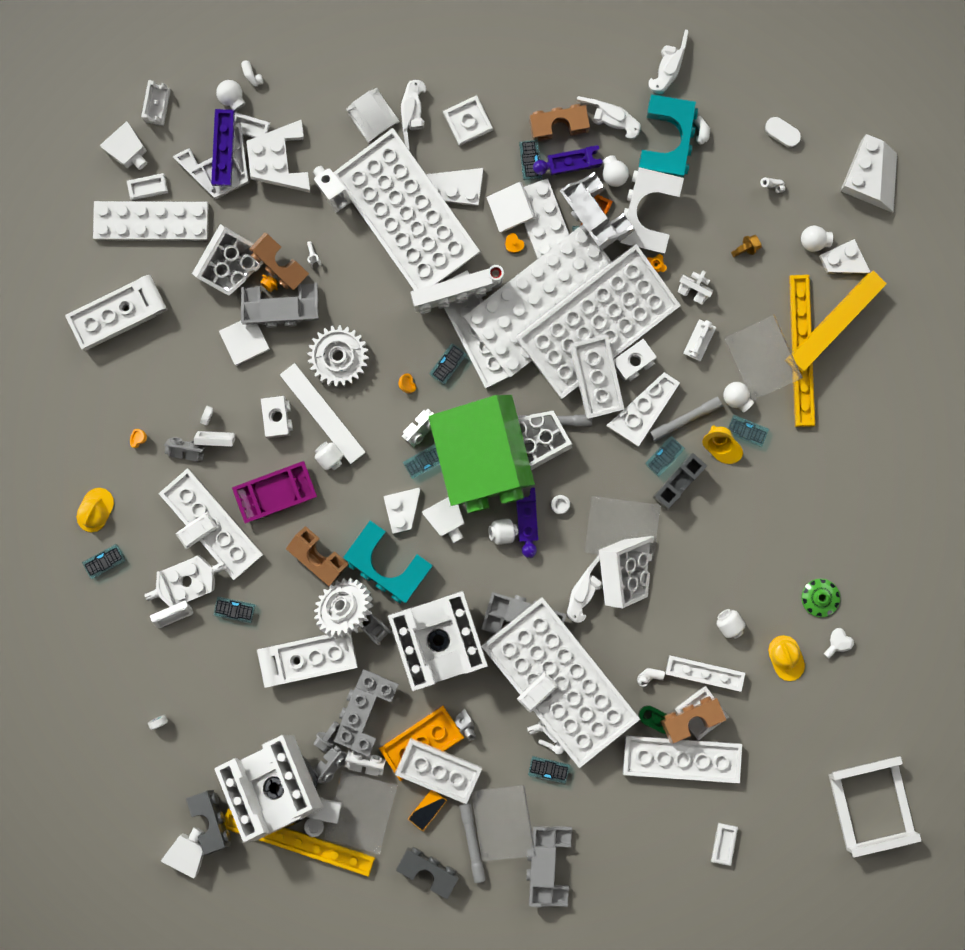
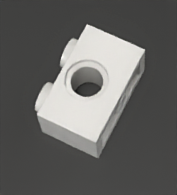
(642, 352)
(269, 408)

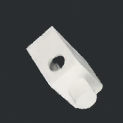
(125, 147)
(331, 188)
(445, 519)
(186, 853)

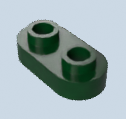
(655, 719)

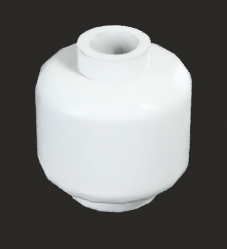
(328, 456)
(502, 531)
(730, 623)

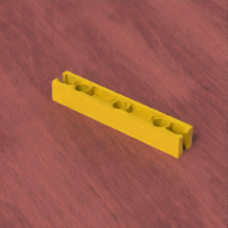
(837, 320)

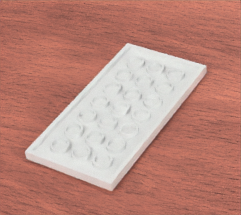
(406, 212)
(533, 295)
(616, 302)
(585, 707)

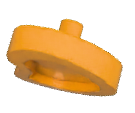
(514, 244)
(406, 383)
(137, 437)

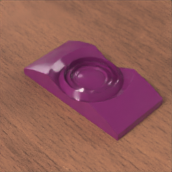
(274, 492)

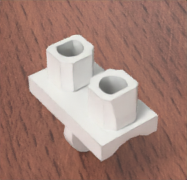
(688, 283)

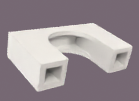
(647, 182)

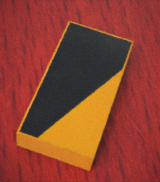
(427, 809)

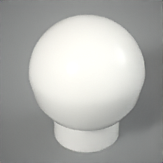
(230, 94)
(614, 172)
(815, 238)
(738, 396)

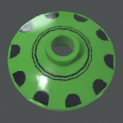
(811, 595)

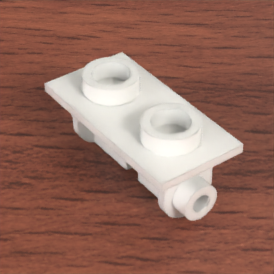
(699, 340)
(415, 434)
(374, 763)

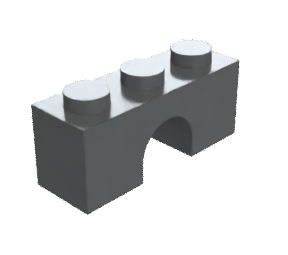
(679, 481)
(207, 805)
(414, 861)

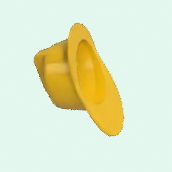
(722, 445)
(95, 510)
(786, 658)

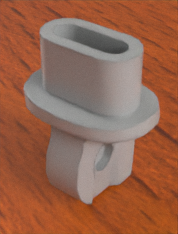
(465, 724)
(324, 739)

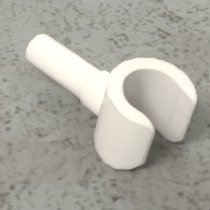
(313, 257)
(558, 749)

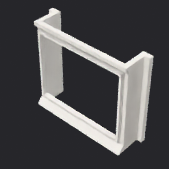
(883, 843)

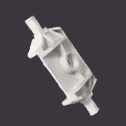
(170, 581)

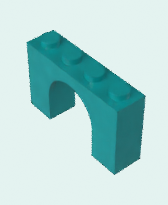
(681, 115)
(360, 557)

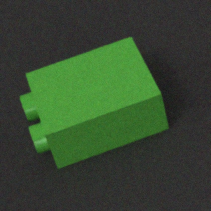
(482, 452)

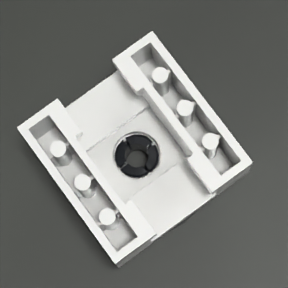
(423, 659)
(252, 793)

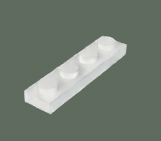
(705, 673)

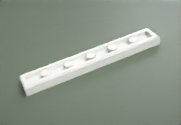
(322, 413)

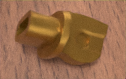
(750, 245)

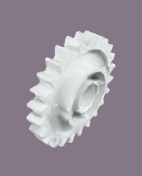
(328, 345)
(343, 608)

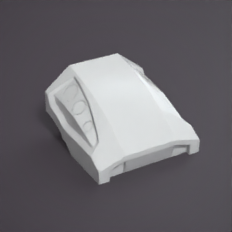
(371, 114)

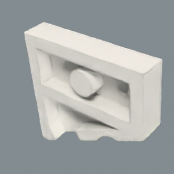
(844, 259)
(401, 509)

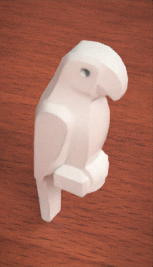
(668, 67)
(412, 108)
(613, 117)
(583, 593)

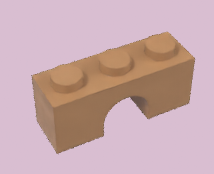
(574, 117)
(265, 250)
(304, 549)
(677, 724)

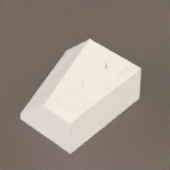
(872, 173)
(226, 261)
(543, 437)
(625, 571)

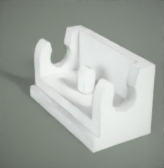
(155, 103)

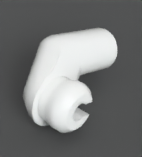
(248, 73)
(704, 130)
(773, 183)
(649, 674)

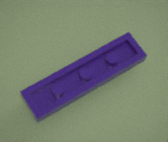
(223, 147)

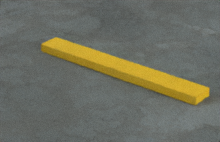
(800, 329)
(313, 848)

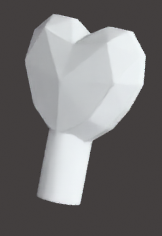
(839, 642)

